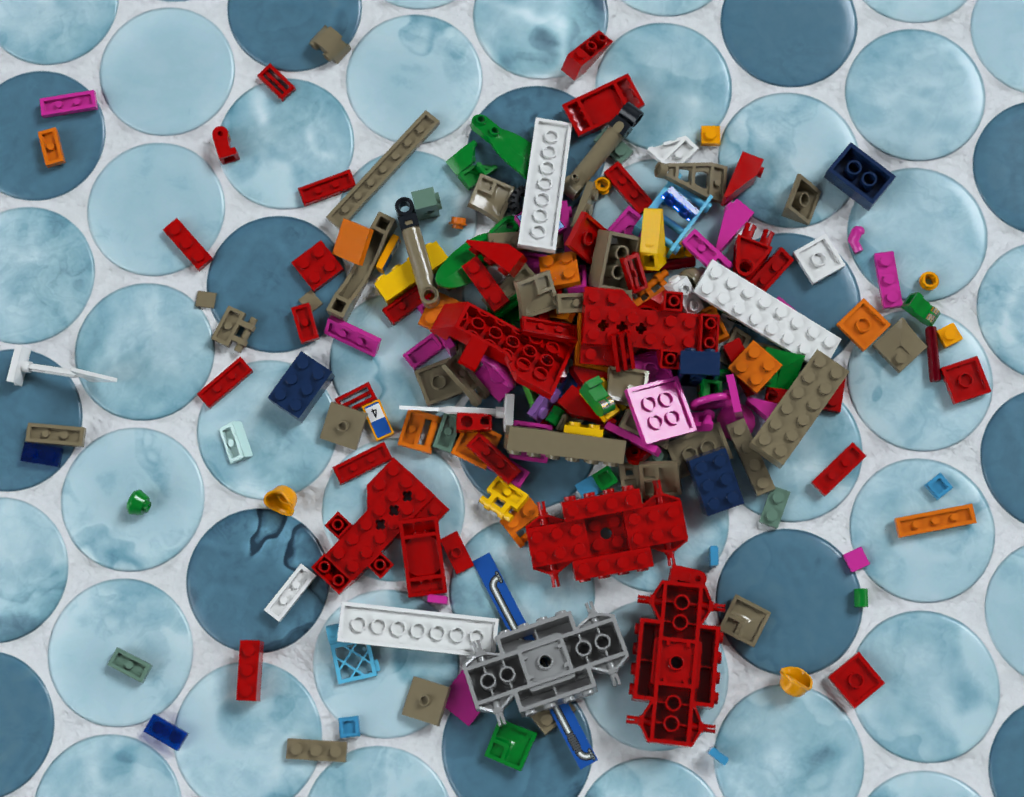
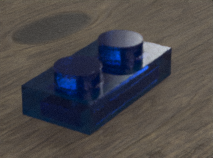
(680, 203)
(42, 454)
(166, 732)

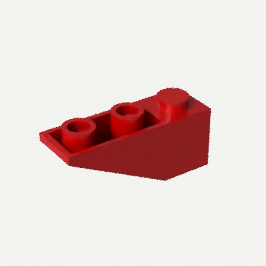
(585, 55)
(499, 254)
(578, 408)

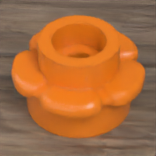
(458, 222)

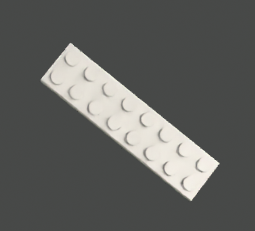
(544, 185)
(763, 313)
(415, 629)

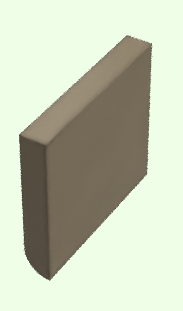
(310, 297)
(205, 299)

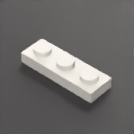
(290, 592)

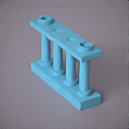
(675, 246)

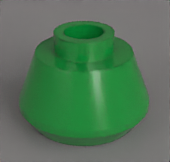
(138, 503)

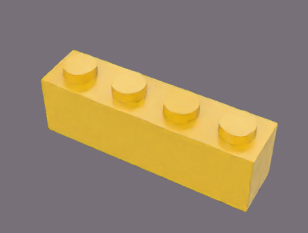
(402, 277)

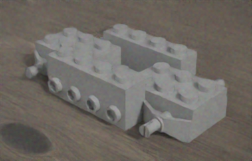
(574, 654)

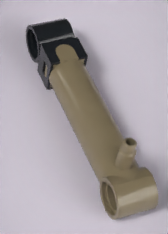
(618, 129)
(417, 252)

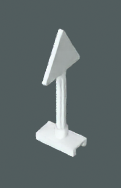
(20, 365)
(505, 412)

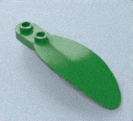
(507, 145)
(451, 274)

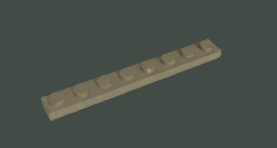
(383, 169)

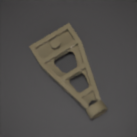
(715, 179)

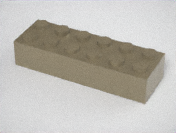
(798, 409)
(567, 445)

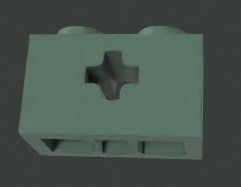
(426, 203)

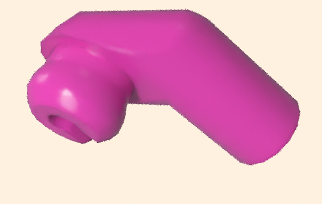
(854, 237)

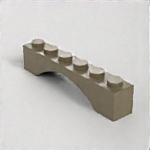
(353, 286)

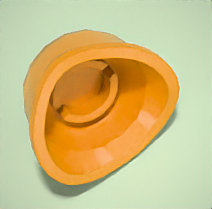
(281, 500)
(795, 681)

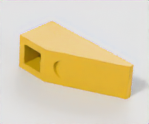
(652, 240)

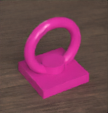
(496, 378)
(727, 398)

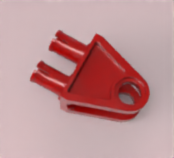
(750, 254)

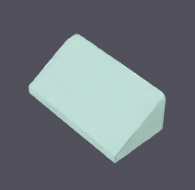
(235, 441)

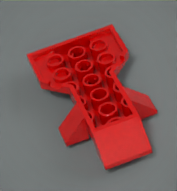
(664, 330)
(531, 360)
(362, 544)

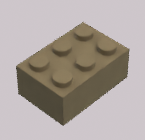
(605, 265)

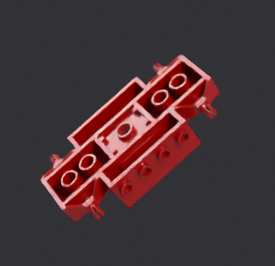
(633, 526)
(672, 691)

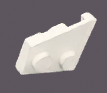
(674, 151)

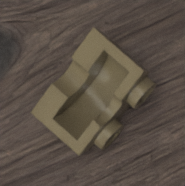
(330, 43)

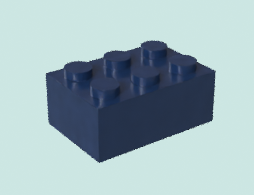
(859, 176)
(698, 365)
(301, 386)
(714, 481)

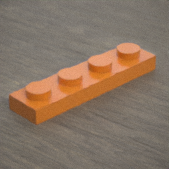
(935, 520)

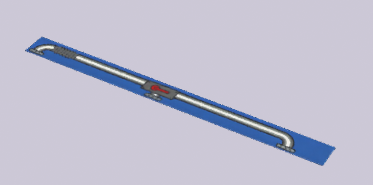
(512, 618)

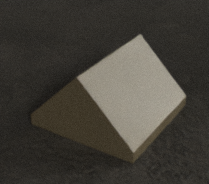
(801, 201)

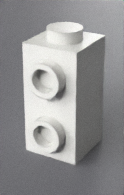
(691, 302)

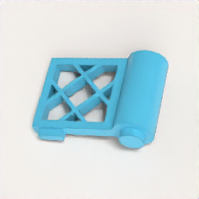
(332, 632)

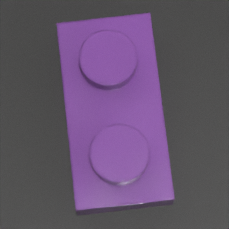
(542, 405)

